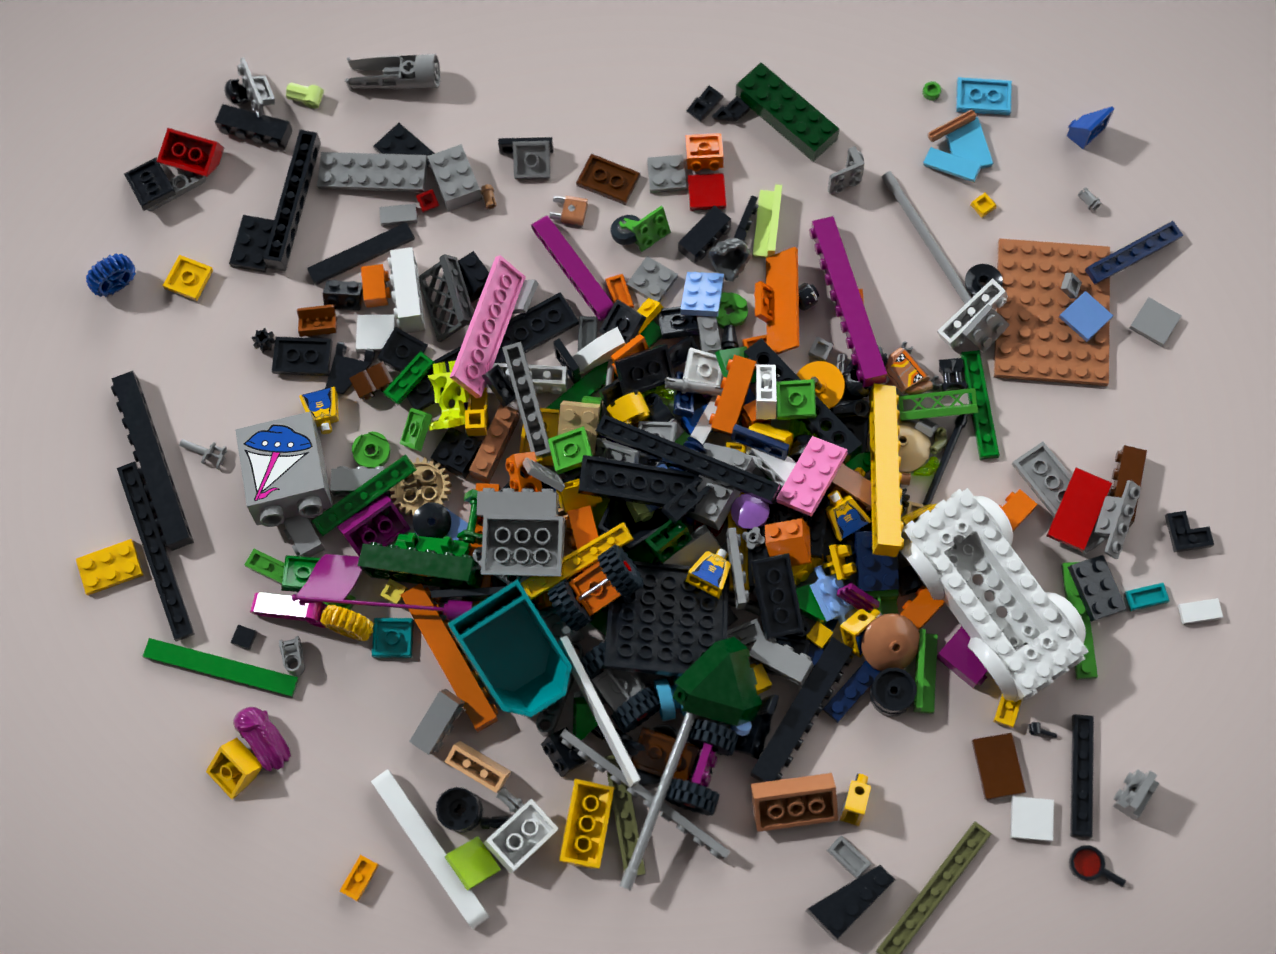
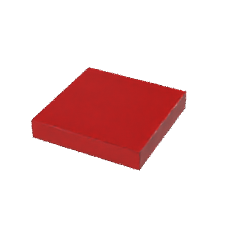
(706, 191)

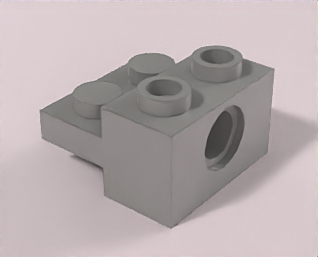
(1133, 802)

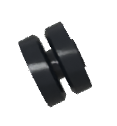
(893, 680)

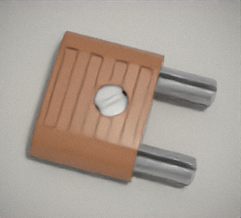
(573, 210)

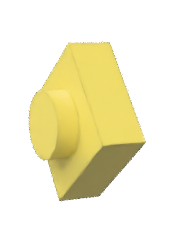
(393, 591)

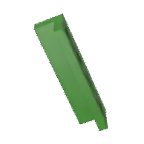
(938, 411)
(925, 673)

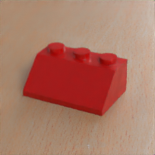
(190, 152)

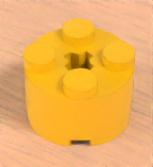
(630, 409)

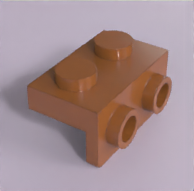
(317, 320)

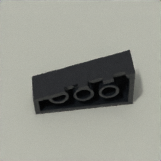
(848, 903)

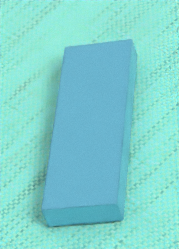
(952, 164)

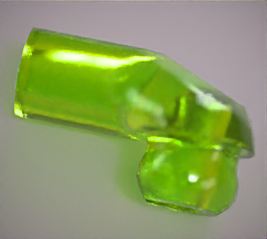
(930, 467)

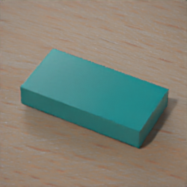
(1146, 596)

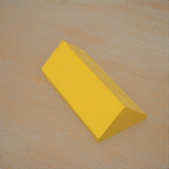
(586, 824)

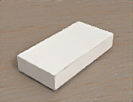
(1200, 611)

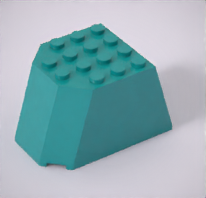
(513, 651)

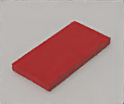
(1079, 509)

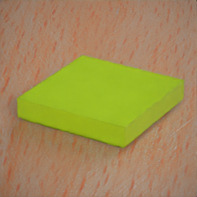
(472, 863)

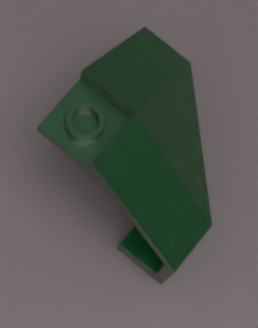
(720, 685)

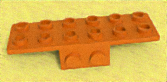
(779, 301)

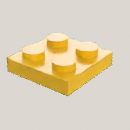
(188, 277)

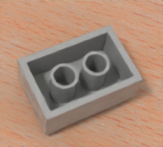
(454, 177)

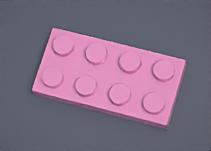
(811, 476)

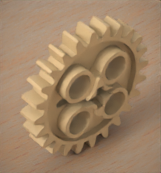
(423, 470)

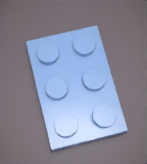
(702, 294)

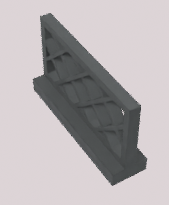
(456, 291)

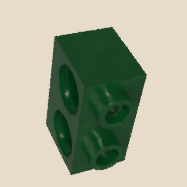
(668, 540)

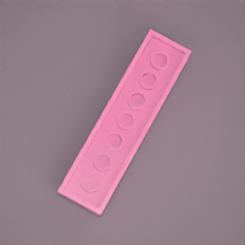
(487, 326)

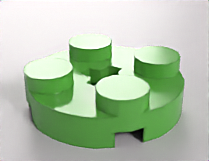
(737, 304)
(370, 440)

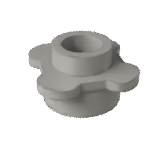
(755, 532)

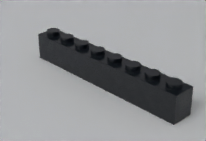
(799, 716)

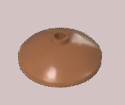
(883, 634)

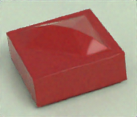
(427, 200)

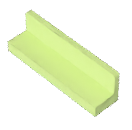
(767, 222)

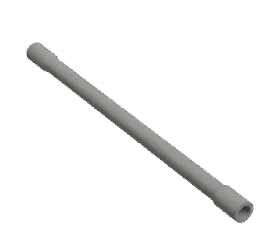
(893, 186)
(632, 869)

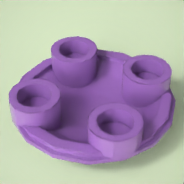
(749, 512)

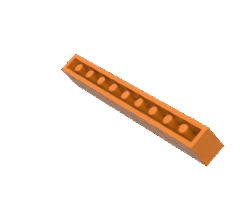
(923, 607)

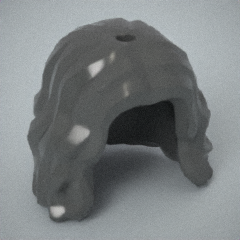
(730, 257)

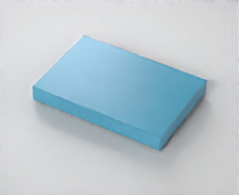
(984, 96)
(970, 143)

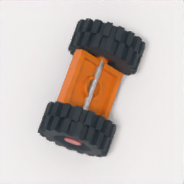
(595, 588)

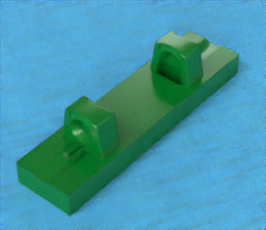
(436, 544)

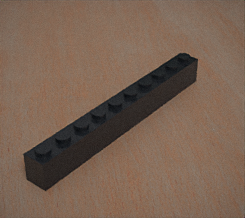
(152, 461)

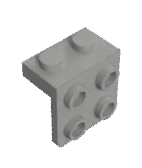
(850, 175)

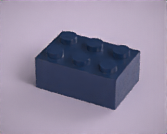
(873, 570)

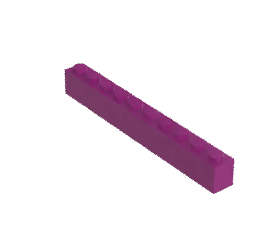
(848, 302)

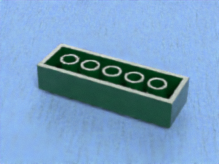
(787, 111)
(420, 567)

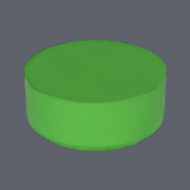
(931, 90)

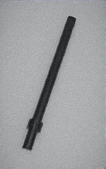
(960, 423)

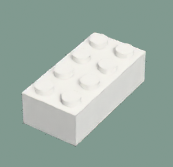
(406, 290)

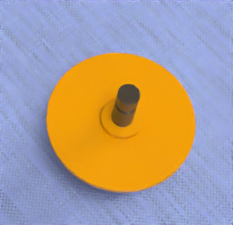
(828, 381)

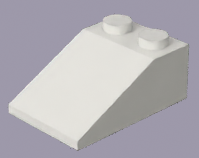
(520, 836)

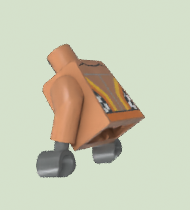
(907, 373)

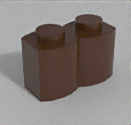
(371, 381)

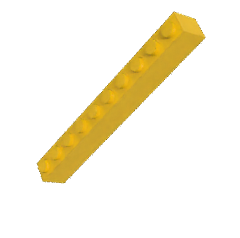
(885, 471)

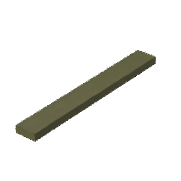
(934, 890)

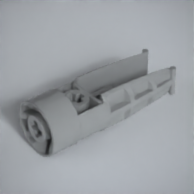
(398, 71)

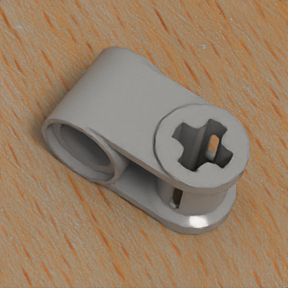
(292, 652)

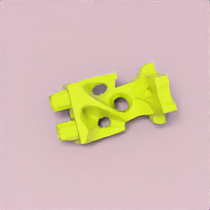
(450, 416)

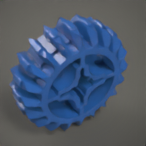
(110, 275)

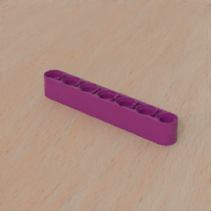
(572, 267)

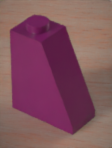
(962, 660)

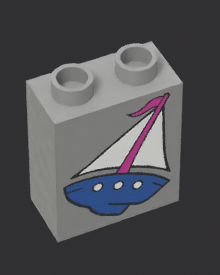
(283, 469)

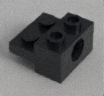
(456, 452)

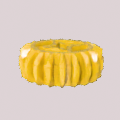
(347, 622)

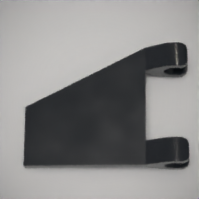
(346, 367)

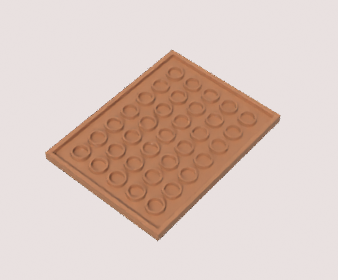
(1037, 340)

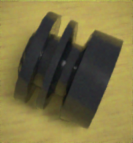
(451, 801)

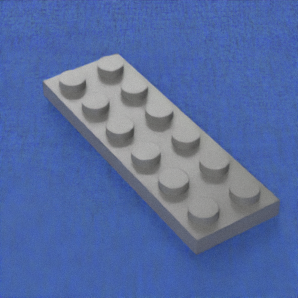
(372, 171)
(1049, 482)

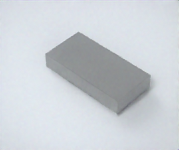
(398, 214)
(525, 296)
(849, 857)

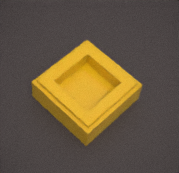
(983, 205)
(819, 635)

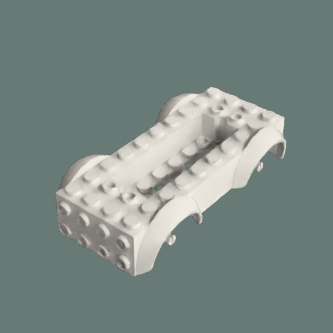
(1040, 628)

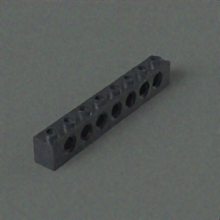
(292, 200)
(762, 352)

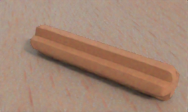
(952, 125)

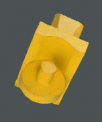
(837, 563)

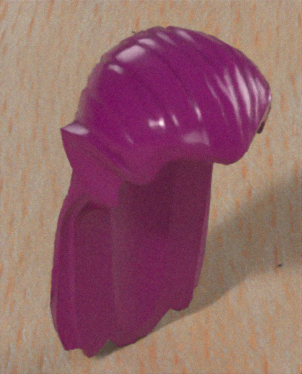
(262, 737)

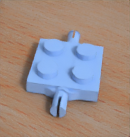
(826, 595)

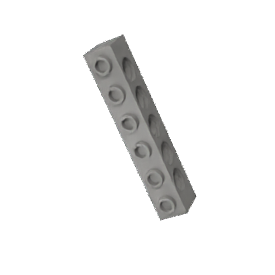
(527, 400)

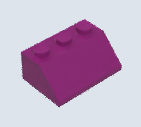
(374, 523)

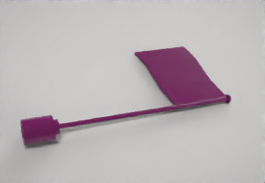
(337, 576)

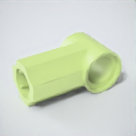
(310, 96)

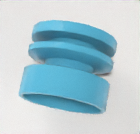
(667, 702)

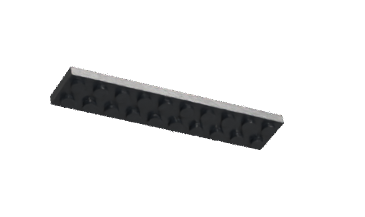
(530, 328)

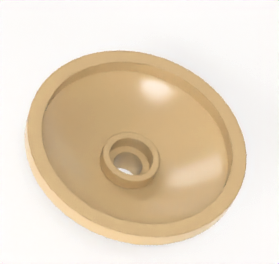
(915, 450)

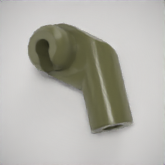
(940, 440)

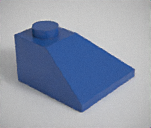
(1089, 126)

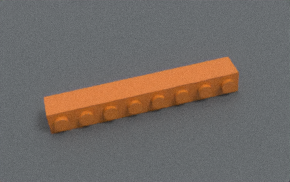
(450, 659)

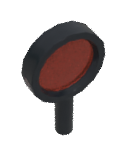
(1089, 863)

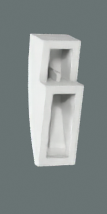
(599, 350)

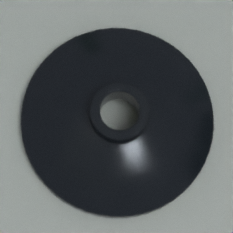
(981, 273)
(441, 516)

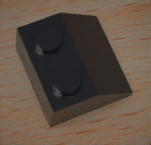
(474, 275)

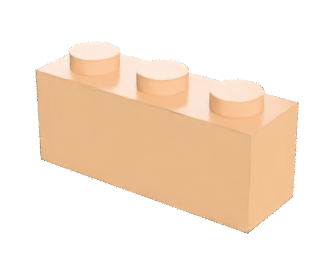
(478, 766)

